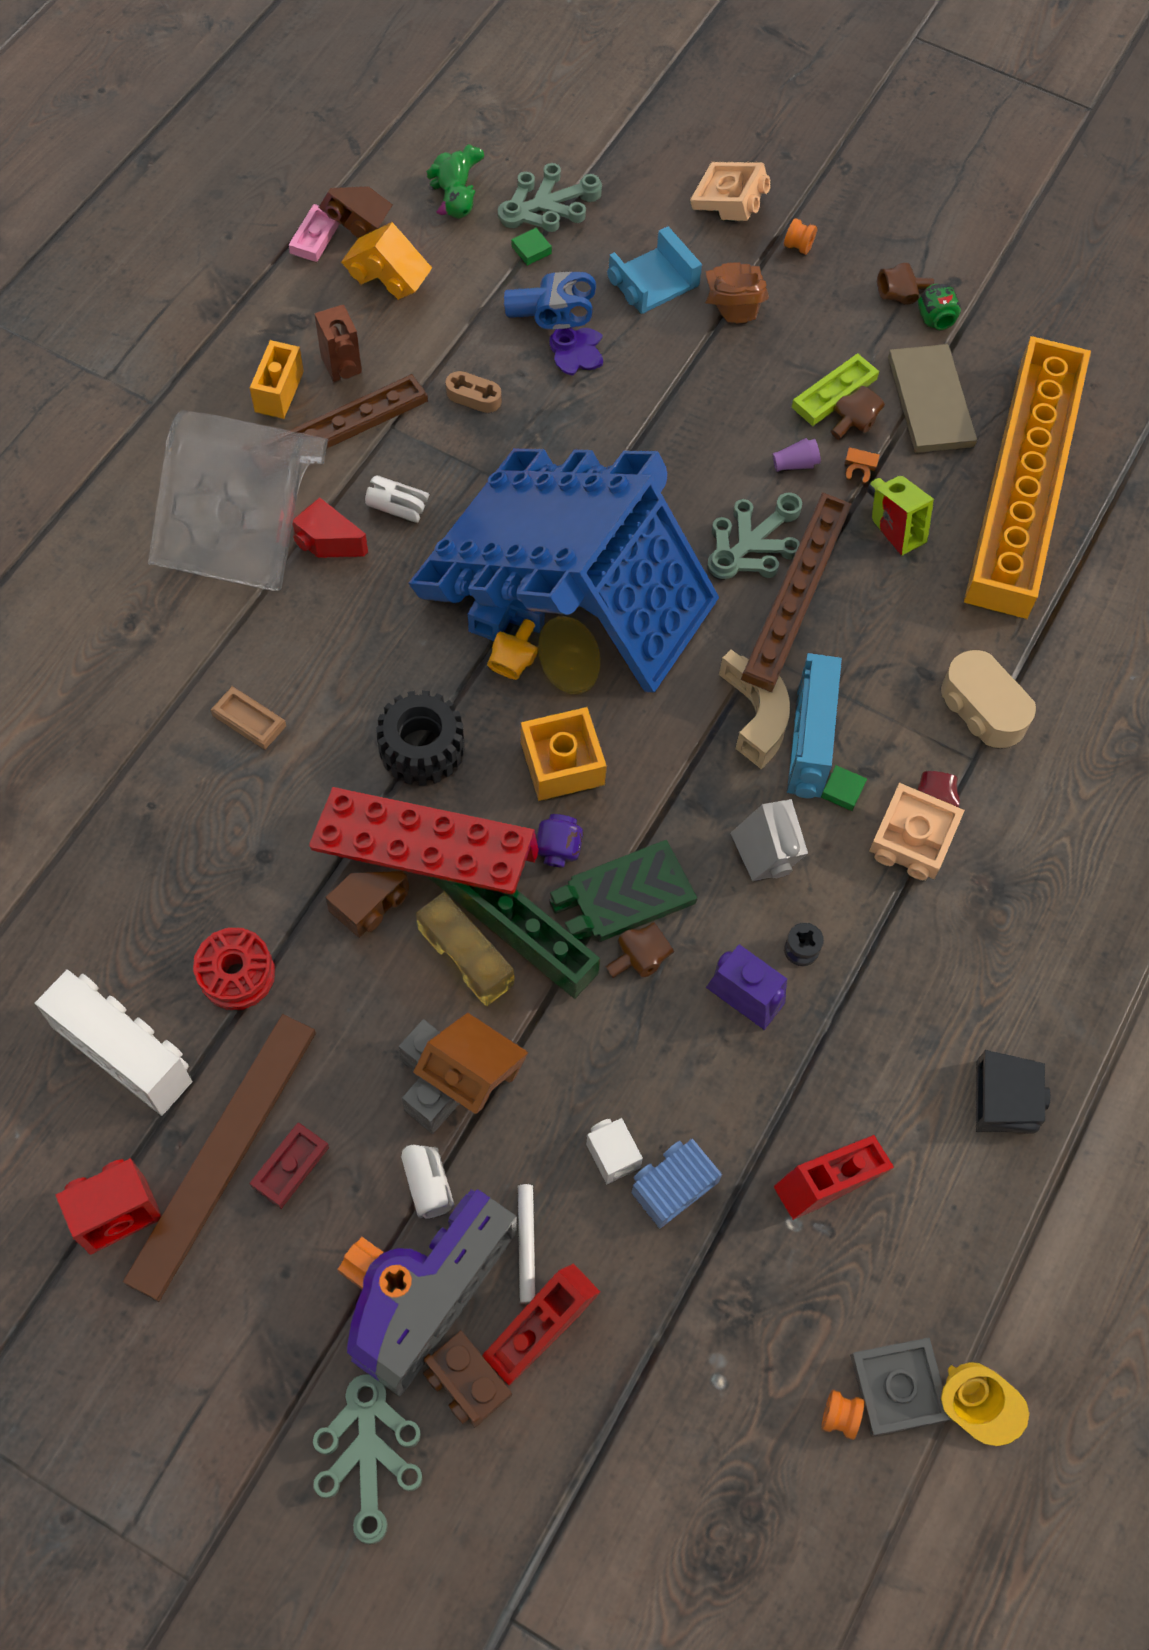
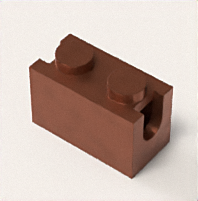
(338, 351)

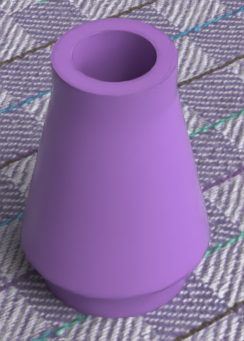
(800, 455)

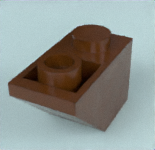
(356, 208)
(366, 897)

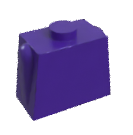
(749, 986)

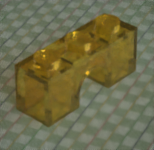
(478, 960)

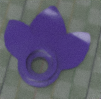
(576, 349)

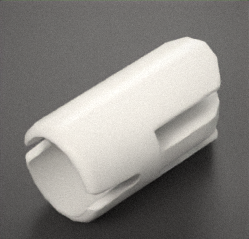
(396, 498)
(427, 1181)

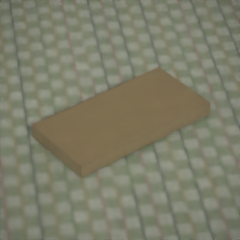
(932, 398)

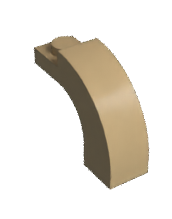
(765, 732)

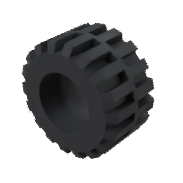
(415, 714)

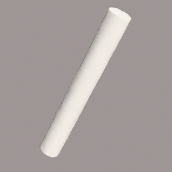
(526, 1243)

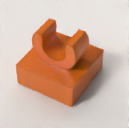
(861, 460)

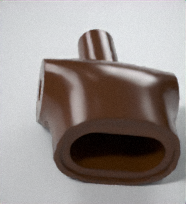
(901, 284)
(858, 411)
(642, 950)

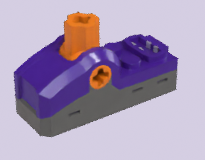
(400, 1327)

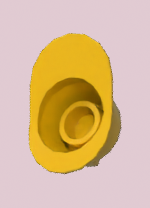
(984, 1404)

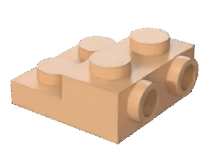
(732, 189)
(916, 832)

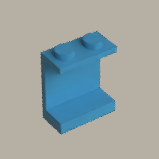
(657, 274)

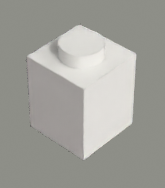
(613, 1149)

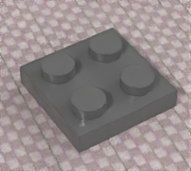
(899, 1386)

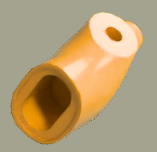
(513, 653)

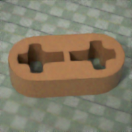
(473, 391)

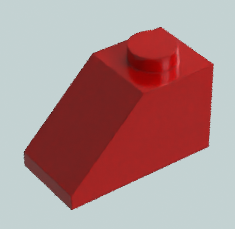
(328, 532)

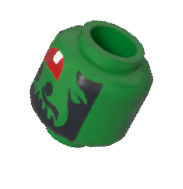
(939, 306)

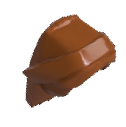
(737, 291)

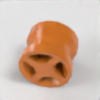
(800, 236)
(842, 1414)

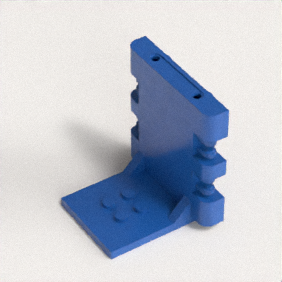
(584, 541)

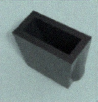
(1010, 1094)

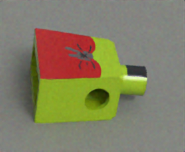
(901, 512)

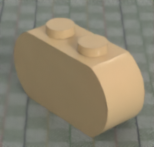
(988, 699)

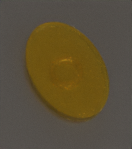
(569, 655)

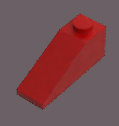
(832, 1176)
(541, 1322)

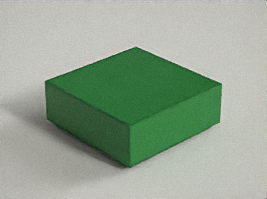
(531, 246)
(844, 788)

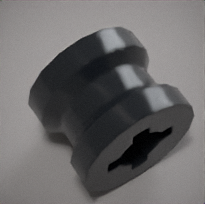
(801, 952)

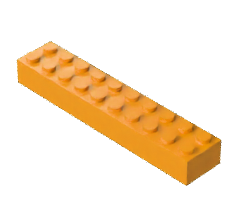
(1028, 478)

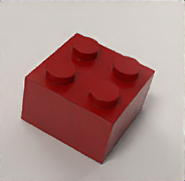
(108, 1205)

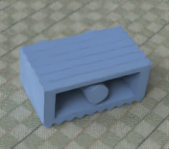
(675, 1182)

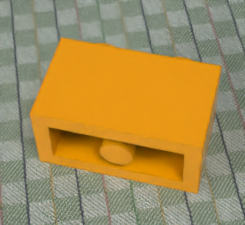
(276, 379)

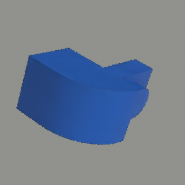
(489, 621)

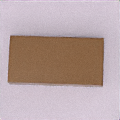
(248, 718)

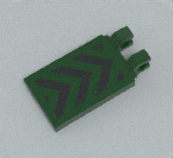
(625, 893)

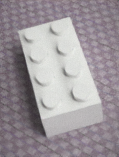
(115, 1041)

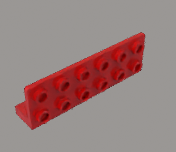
(424, 840)

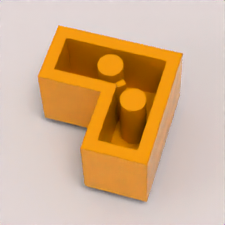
(389, 257)

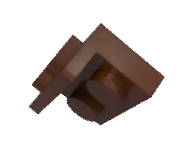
(466, 1379)

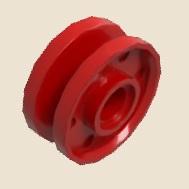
(229, 948)

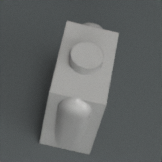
(770, 840)

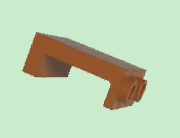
(469, 1061)

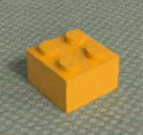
(563, 753)

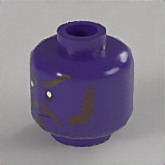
(559, 840)

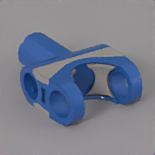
(553, 300)

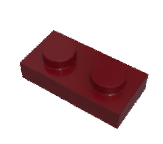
(289, 1165)

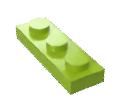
(823, 396)

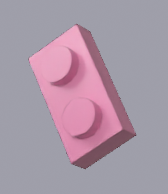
(313, 235)

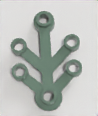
(516, 211)
(753, 540)
(367, 1450)

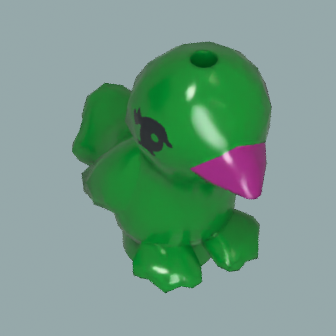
(452, 175)

